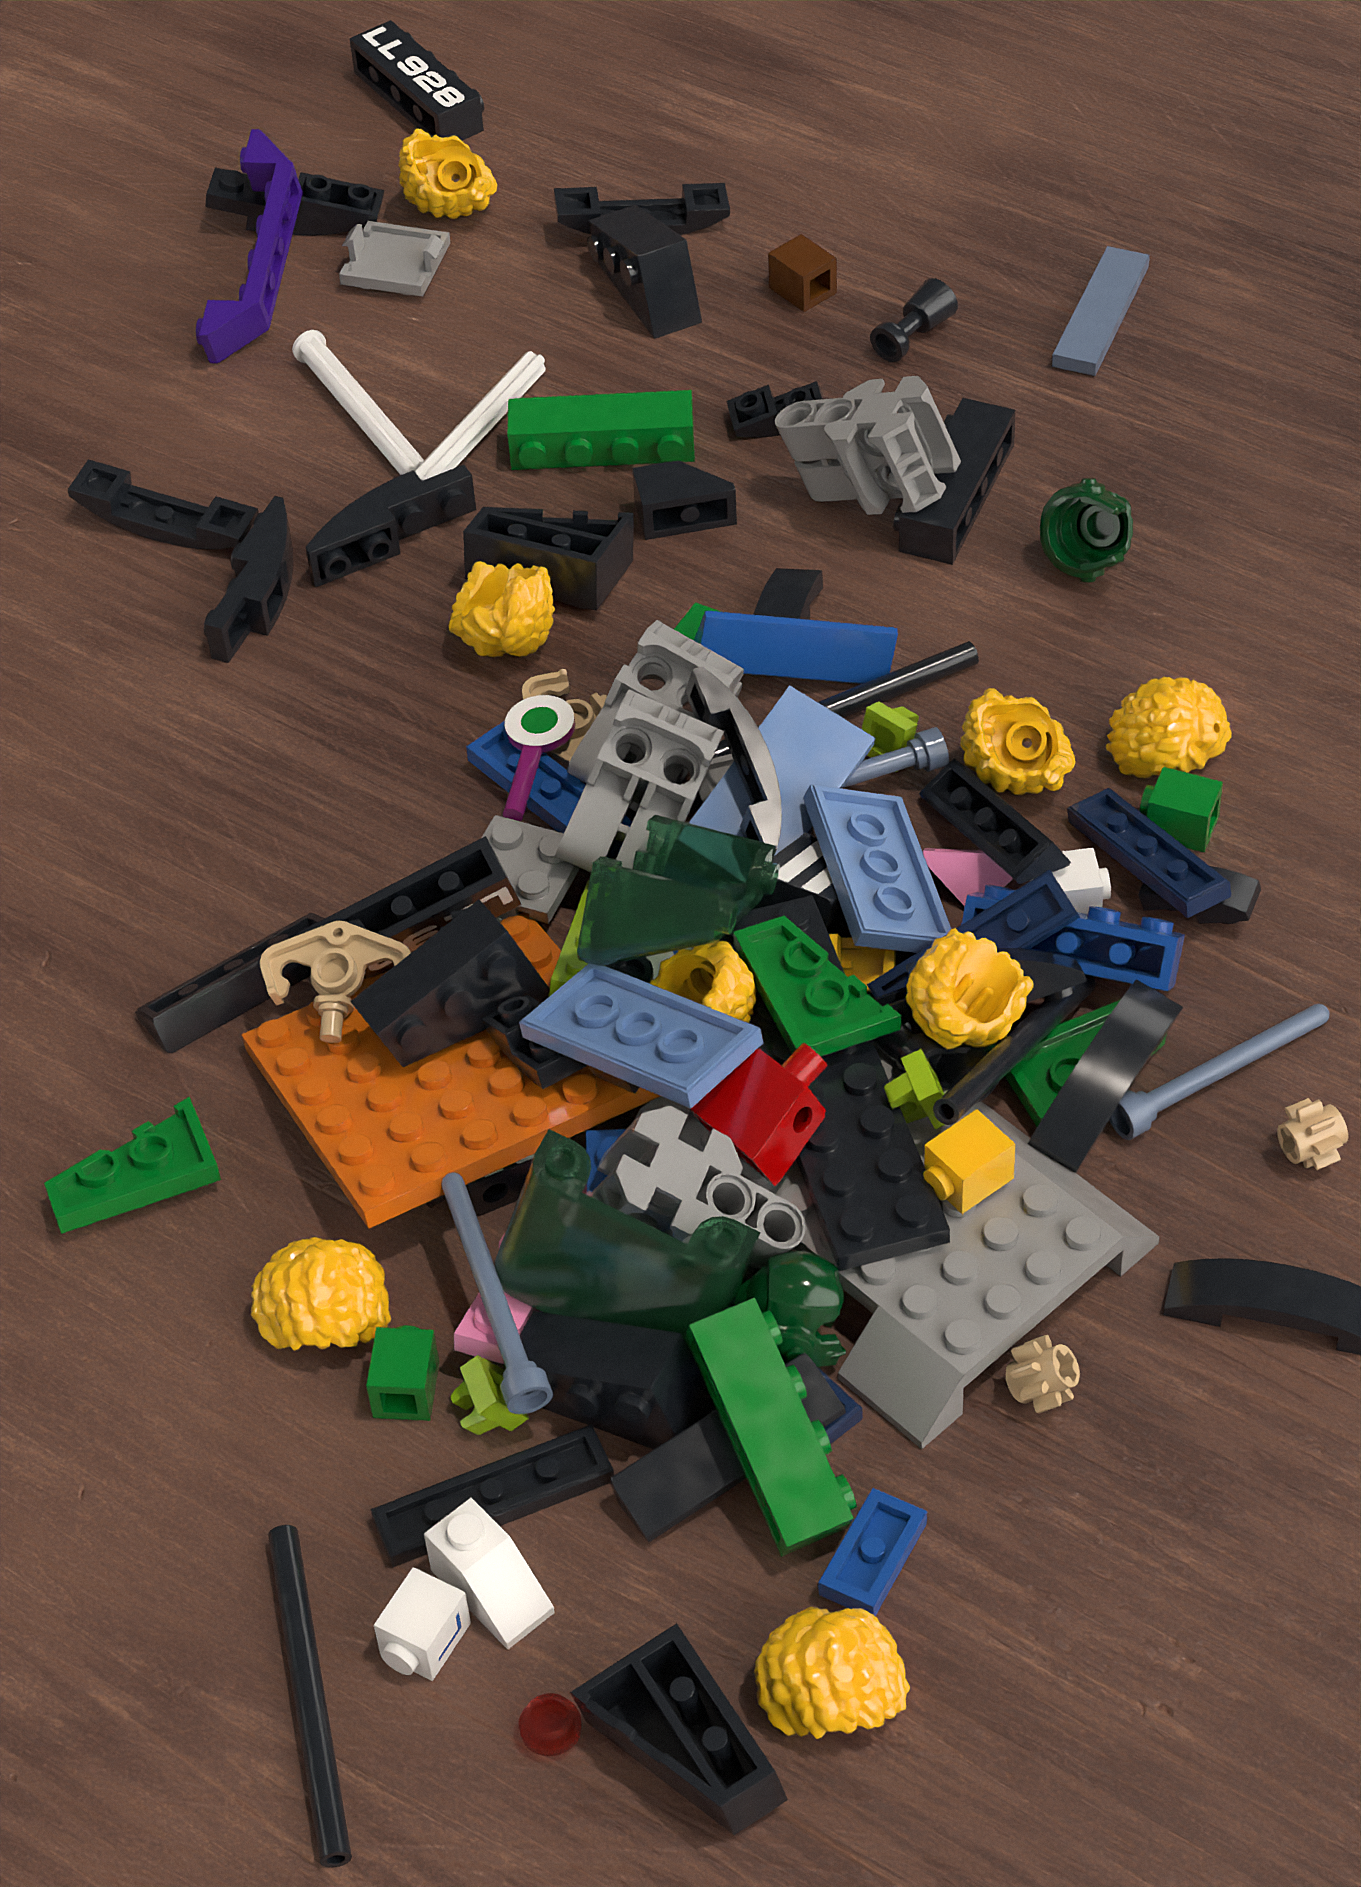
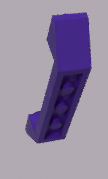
(234, 324)

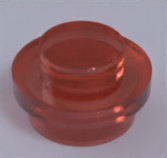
(550, 1725)

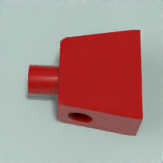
(766, 1109)

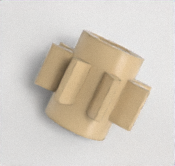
(1312, 1134)
(1042, 1374)

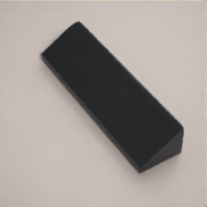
(992, 824)
(218, 993)
(702, 1463)

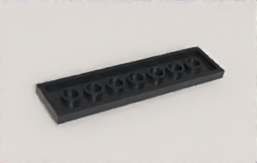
(862, 1155)

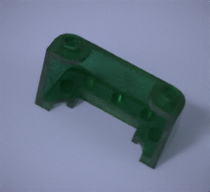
(676, 896)
(605, 1266)

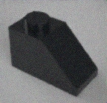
(681, 499)

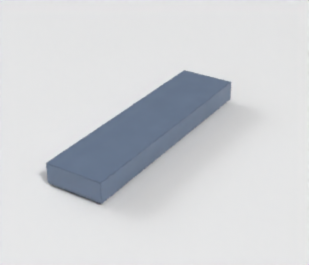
(1100, 311)

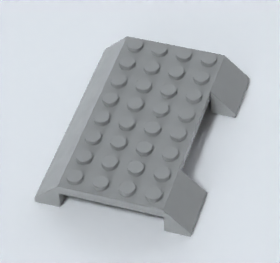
(964, 1302)

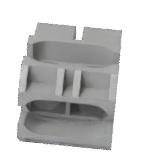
(857, 440)
(660, 656)
(664, 740)
(679, 1186)

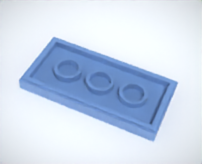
(807, 749)
(877, 868)
(641, 1034)

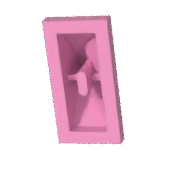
(965, 870)

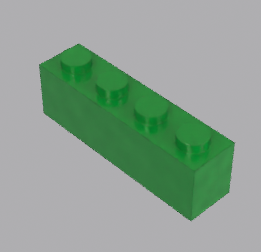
(601, 429)
(770, 1426)

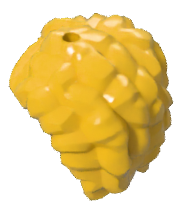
(429, 173)
(504, 609)
(1168, 726)
(995, 740)
(711, 977)
(966, 991)
(320, 1295)
(830, 1673)

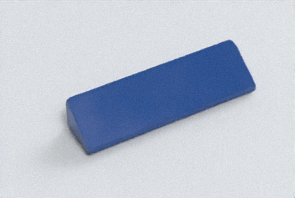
(799, 646)

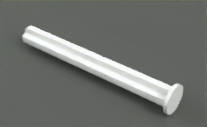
(312, 350)
(483, 416)

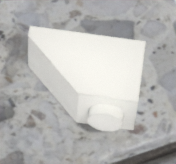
(485, 1563)

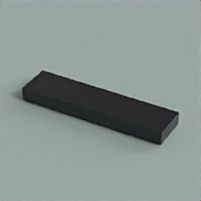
(501, 1488)

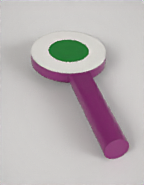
(534, 727)

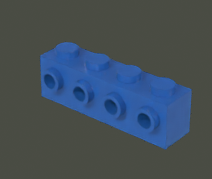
(1104, 943)

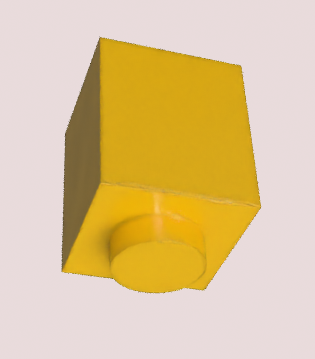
(969, 1161)

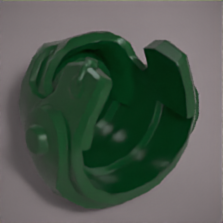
(1086, 529)
(802, 1296)

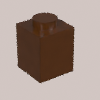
(802, 272)

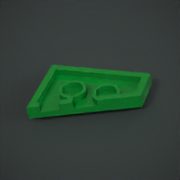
(807, 992)
(1050, 1063)
(147, 1169)

